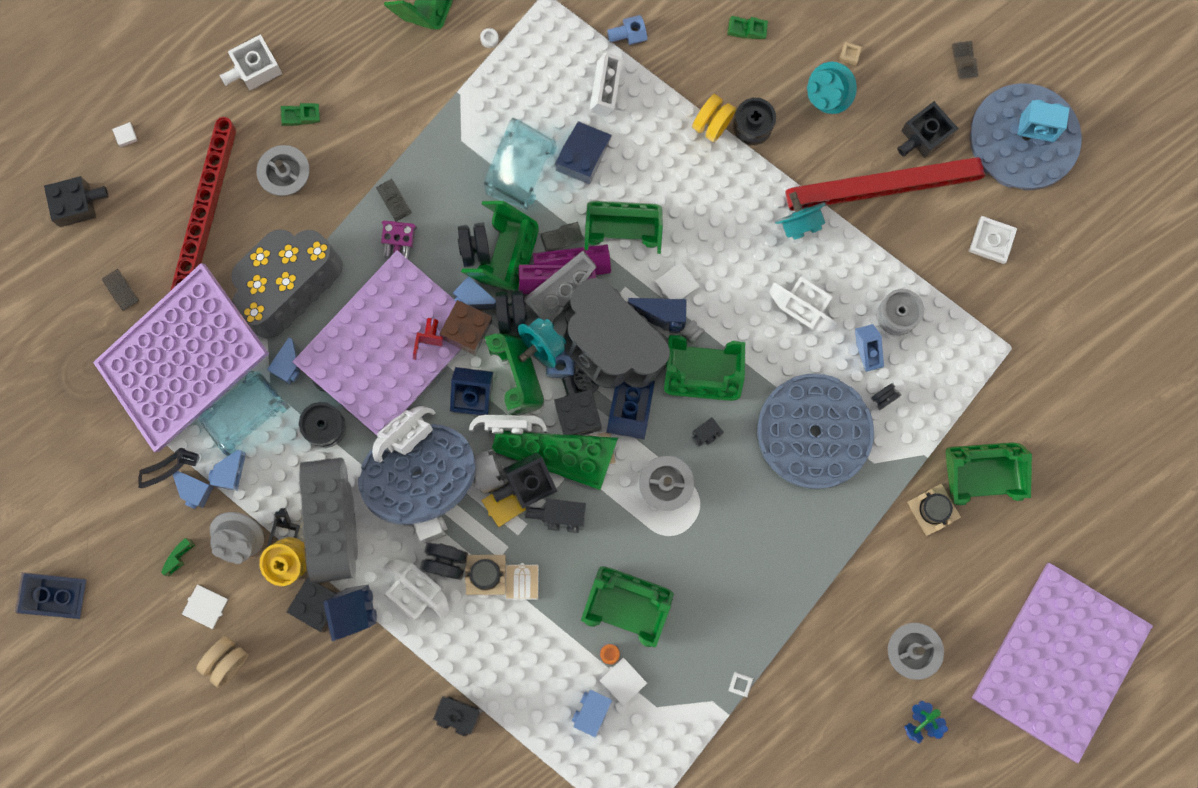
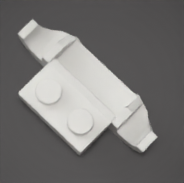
(805, 304)
(512, 423)
(403, 432)
(414, 590)

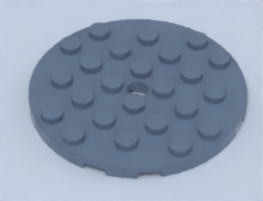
(1007, 155)
(836, 411)
(445, 478)

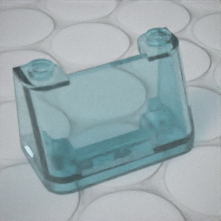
(518, 164)
(242, 411)

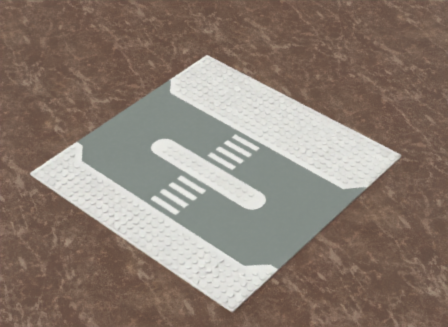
(747, 544)

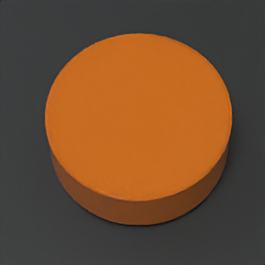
(609, 654)

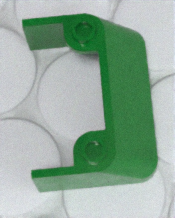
(424, 13)
(624, 221)
(512, 248)

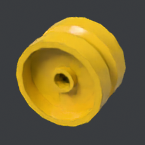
(714, 118)
(284, 561)

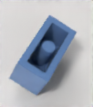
(592, 712)

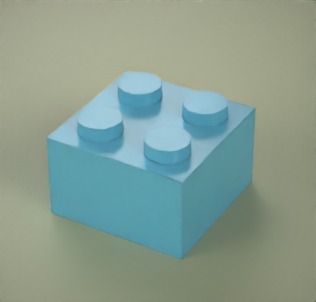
(1043, 121)

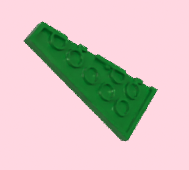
(570, 456)

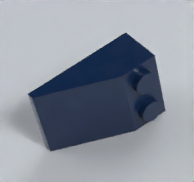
(583, 152)
(663, 313)
(630, 410)
(50, 595)
(350, 611)

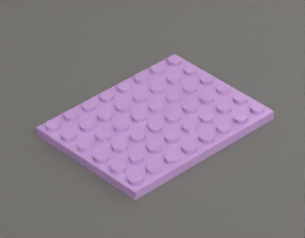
(369, 345)
(180, 358)
(1062, 662)

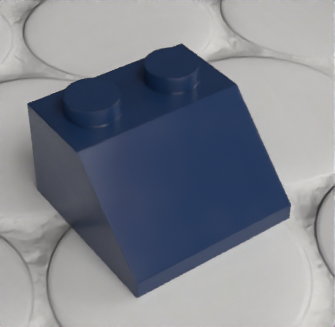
(471, 391)

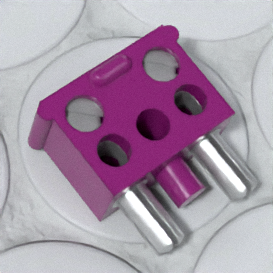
(397, 229)

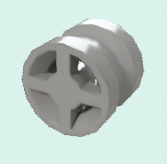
(692, 331)

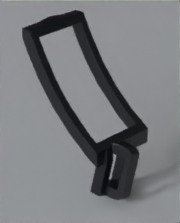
(180, 454)
(286, 523)

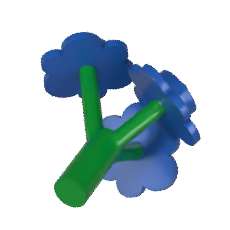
(928, 720)

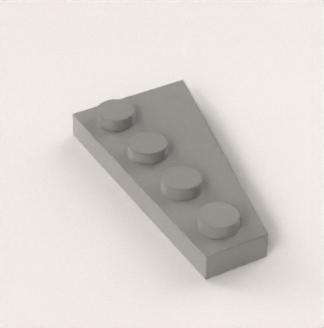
(556, 291)

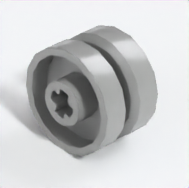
(908, 304)

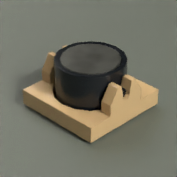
(935, 509)
(485, 574)

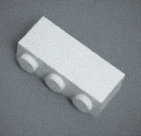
(605, 84)

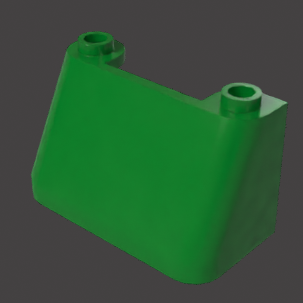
(704, 370)
(528, 393)
(989, 471)
(628, 604)

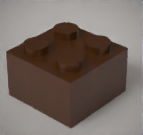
(466, 327)

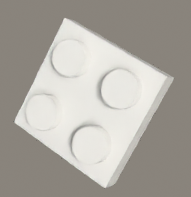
(993, 240)

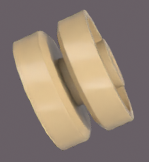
(222, 661)

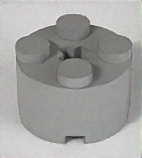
(488, 472)

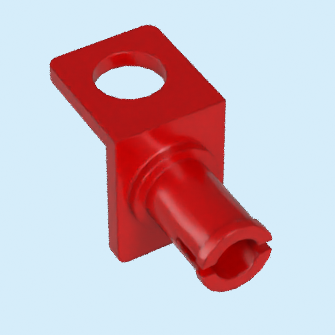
(428, 337)

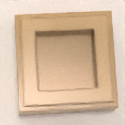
(850, 53)

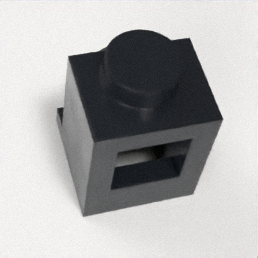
(706, 432)

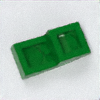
(750, 29)
(300, 115)
(174, 560)

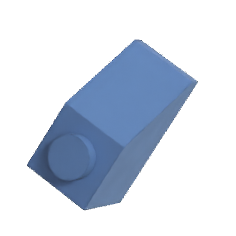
(474, 295)
(870, 347)
(282, 365)
(228, 471)
(192, 490)

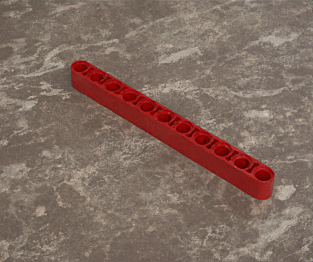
(888, 183)
(208, 206)

